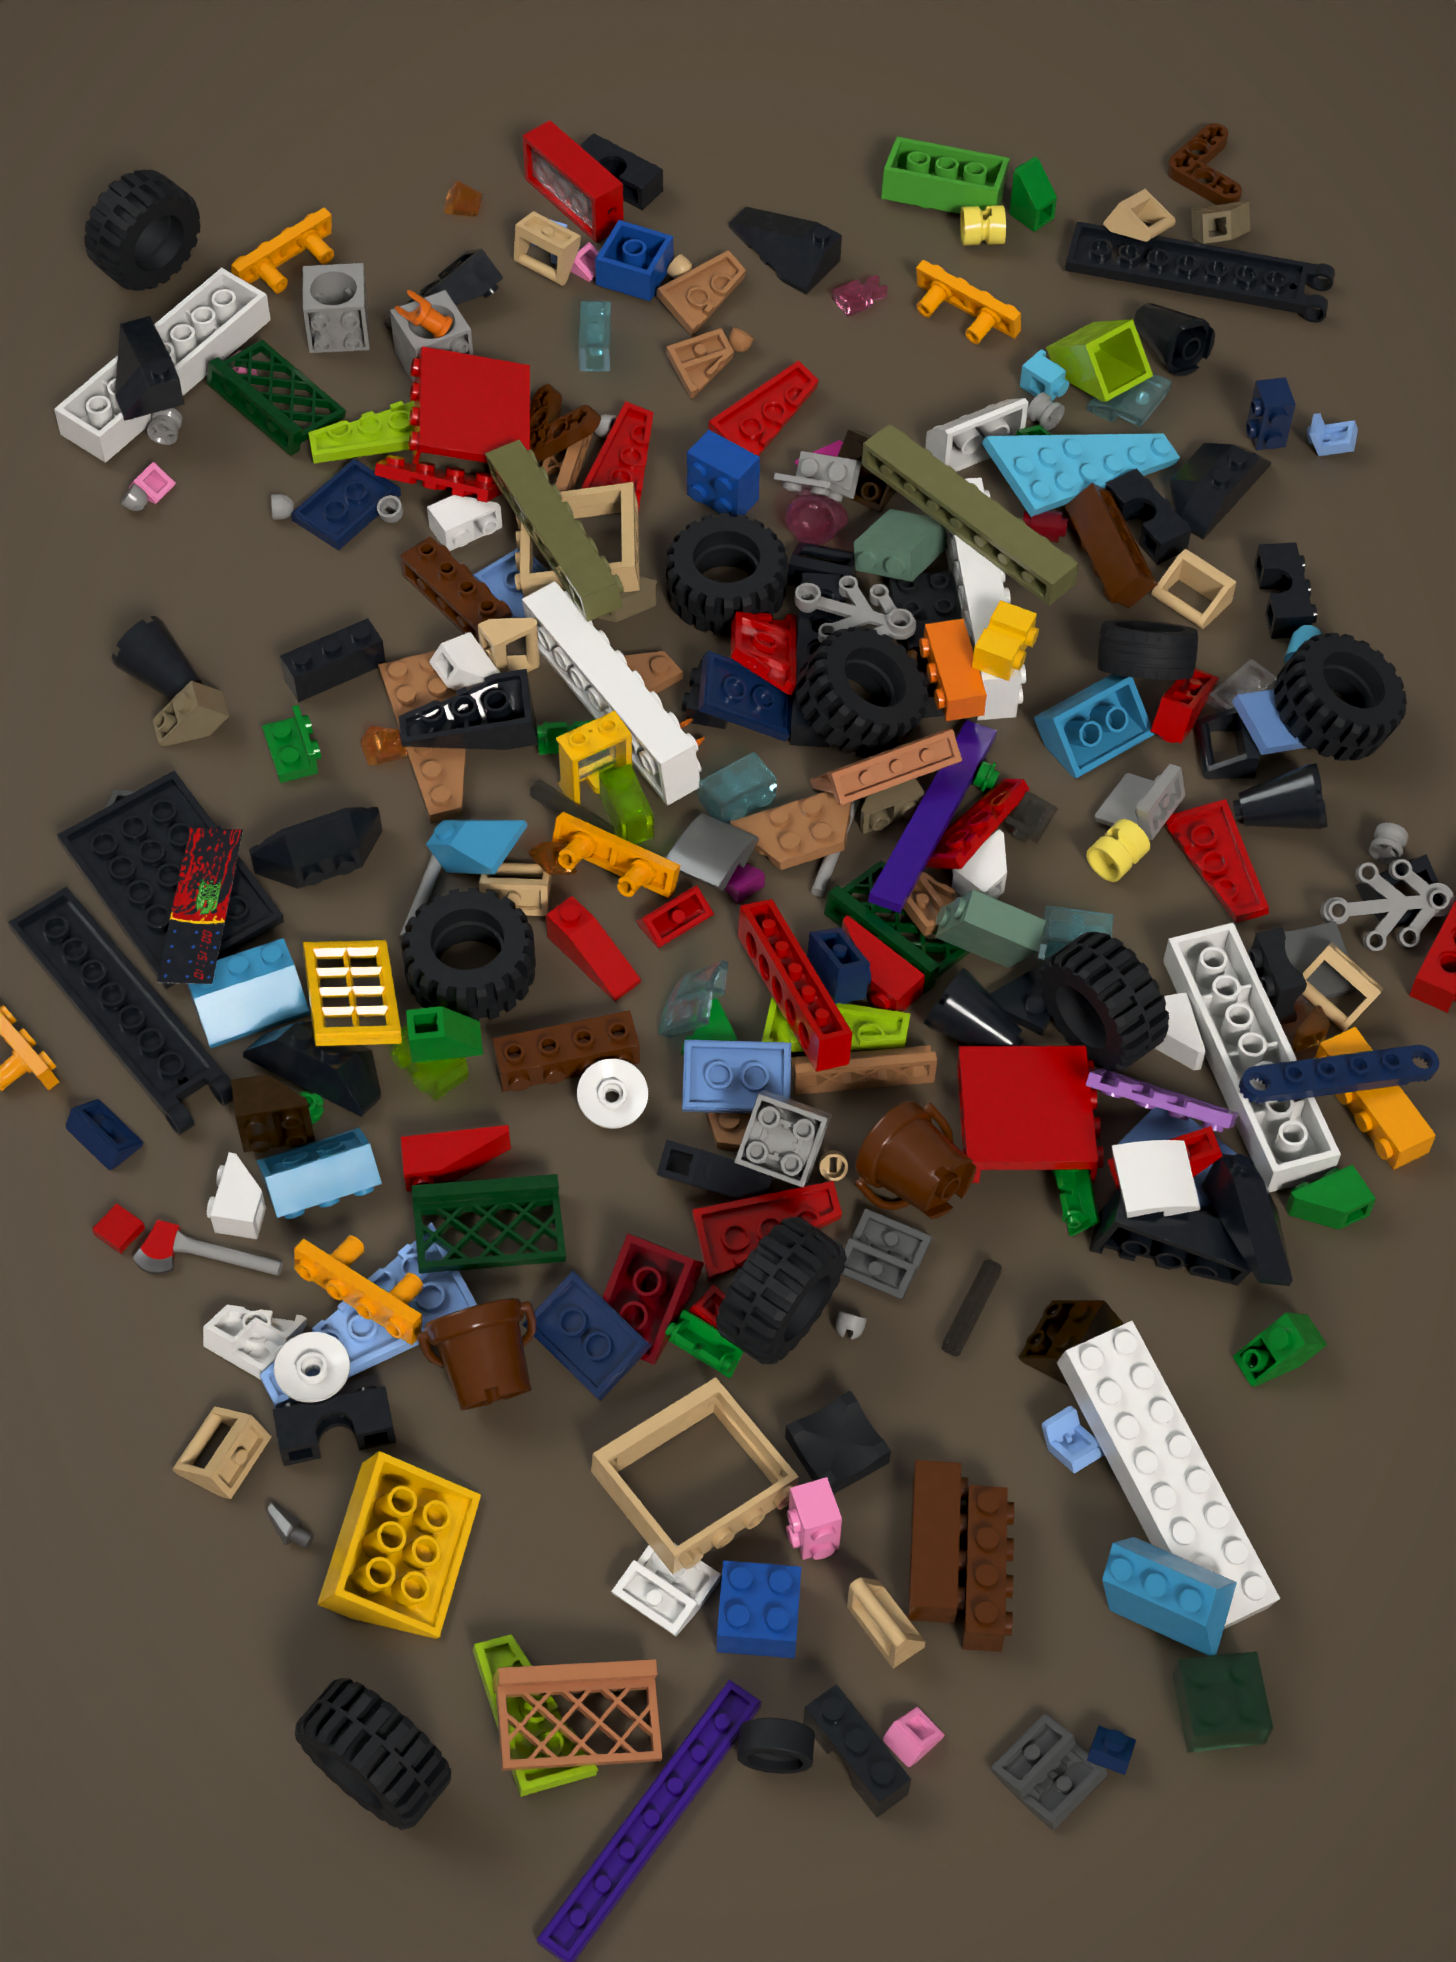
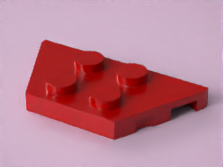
(766, 647)

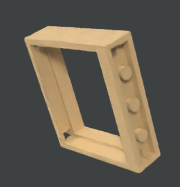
(588, 503)
(663, 1426)

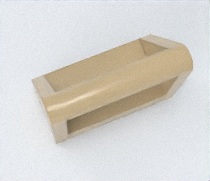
(1131, 214)
(550, 237)
(1203, 579)
(497, 633)
(527, 894)
(1350, 972)
(232, 1458)
(883, 1621)

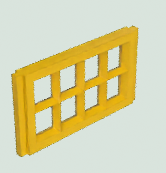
(357, 1034)

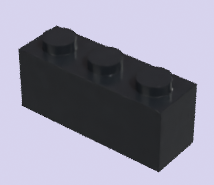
(333, 660)

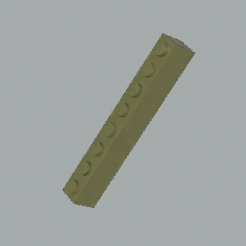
(970, 514)
(555, 531)

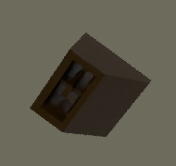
(870, 489)
(270, 1114)
(1063, 1327)

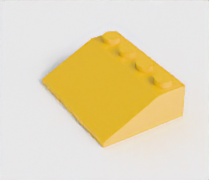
(399, 1547)

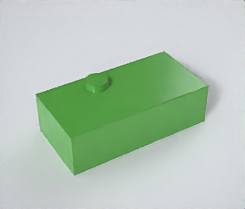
(943, 176)

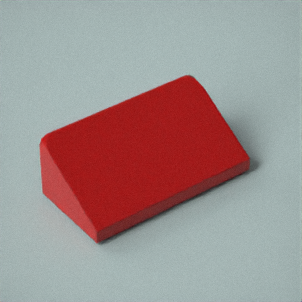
(675, 917)

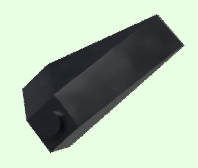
(793, 246)
(464, 279)
(145, 371)
(484, 717)
(1249, 1217)

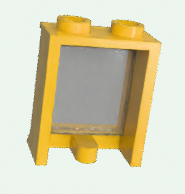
(591, 751)

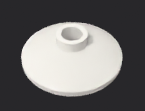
(612, 1076)
(311, 1352)

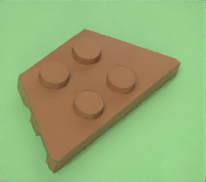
(799, 830)

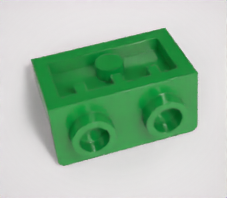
(291, 746)

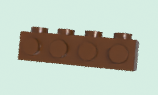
(1110, 546)
(451, 587)
(564, 1050)
(935, 1542)
(985, 1572)

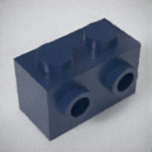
(1270, 414)
(839, 965)

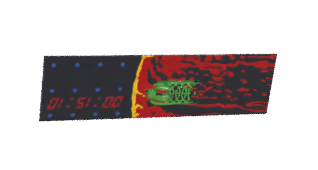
(200, 906)

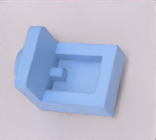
(1333, 437)
(1070, 1441)

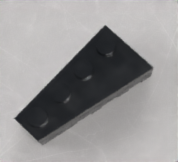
(1173, 1241)

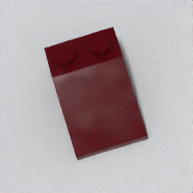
(651, 1289)

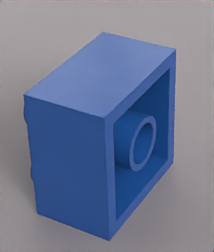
(634, 260)
(722, 475)
(758, 1609)

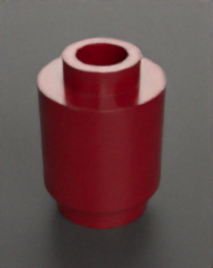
(1047, 524)

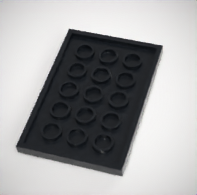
(134, 865)

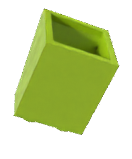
(1103, 358)

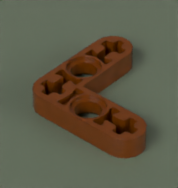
(1222, 188)
(553, 434)

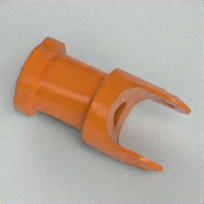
(426, 316)

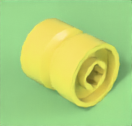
(983, 225)
(1117, 850)

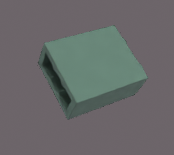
(899, 545)
(990, 928)

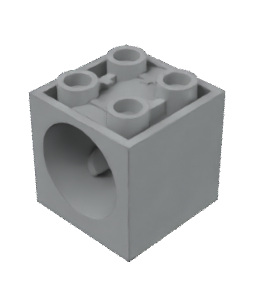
(336, 308)
(410, 338)
(783, 1138)

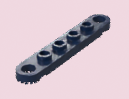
(1338, 1074)

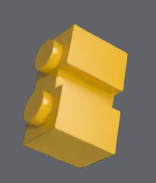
(1005, 640)

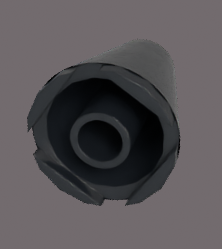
(1175, 337)
(154, 658)
(1285, 801)
(972, 1015)

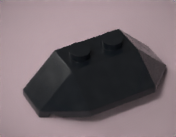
(1214, 483)
(318, 847)
(336, 1073)

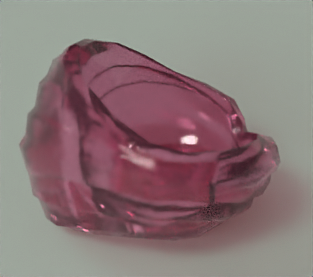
(808, 522)

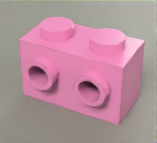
(814, 1520)

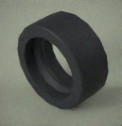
(776, 1745)

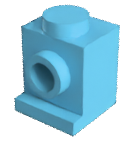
(1043, 375)

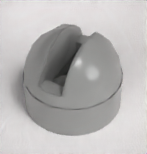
(605, 425)
(135, 498)
(394, 505)
(281, 506)
(851, 1322)

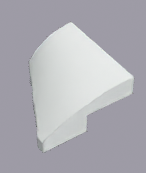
(249, 1337)

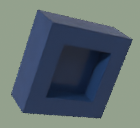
(1111, 1749)

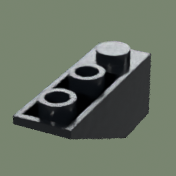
(711, 1172)

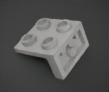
(823, 476)
(1144, 800)

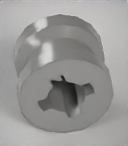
(1045, 411)
(165, 426)
(1388, 843)

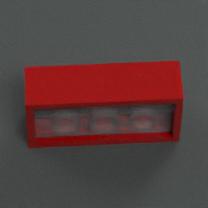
(572, 180)

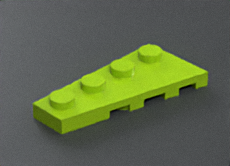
(364, 437)
(870, 1027)
(507, 1653)

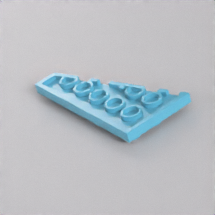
(1056, 468)

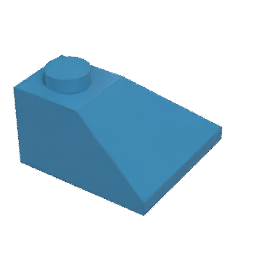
(474, 844)

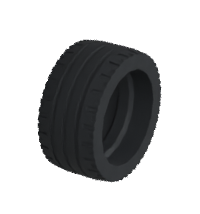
(1147, 649)

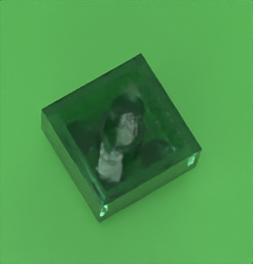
(1222, 1701)

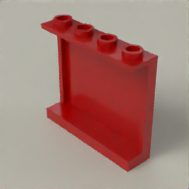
(467, 404)
(1028, 1108)

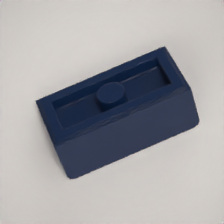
(102, 1133)

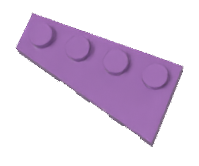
(1153, 1096)

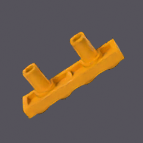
(292, 241)
(957, 292)
(631, 862)
(24, 1057)
(368, 1299)

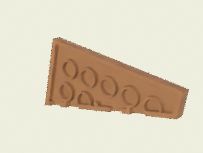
(437, 771)

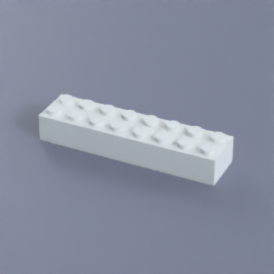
(197, 330)
(978, 593)
(607, 685)
(1242, 1031)
(1162, 1463)

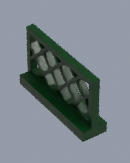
(258, 405)
(841, 904)
(479, 1197)

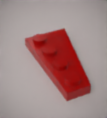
(766, 410)
(624, 451)
(462, 484)
(977, 824)
(1220, 857)
(735, 1228)

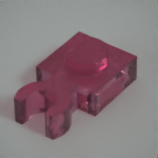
(857, 297)

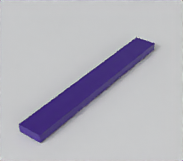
(931, 819)
(648, 1824)

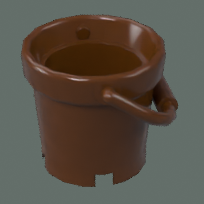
(913, 1161)
(482, 1350)

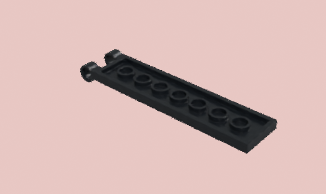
(1201, 270)
(120, 1006)

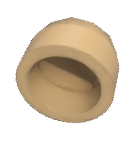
(679, 266)
(840, 1162)

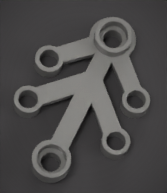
(894, 622)
(1394, 904)

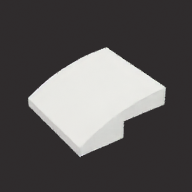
(1155, 1177)
(664, 1596)

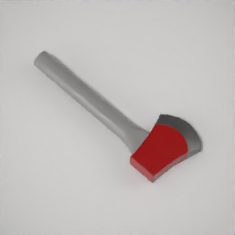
(165, 1239)

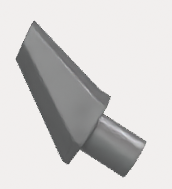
(288, 1526)

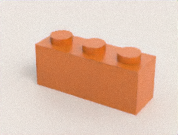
(949, 667)

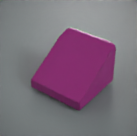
(745, 882)

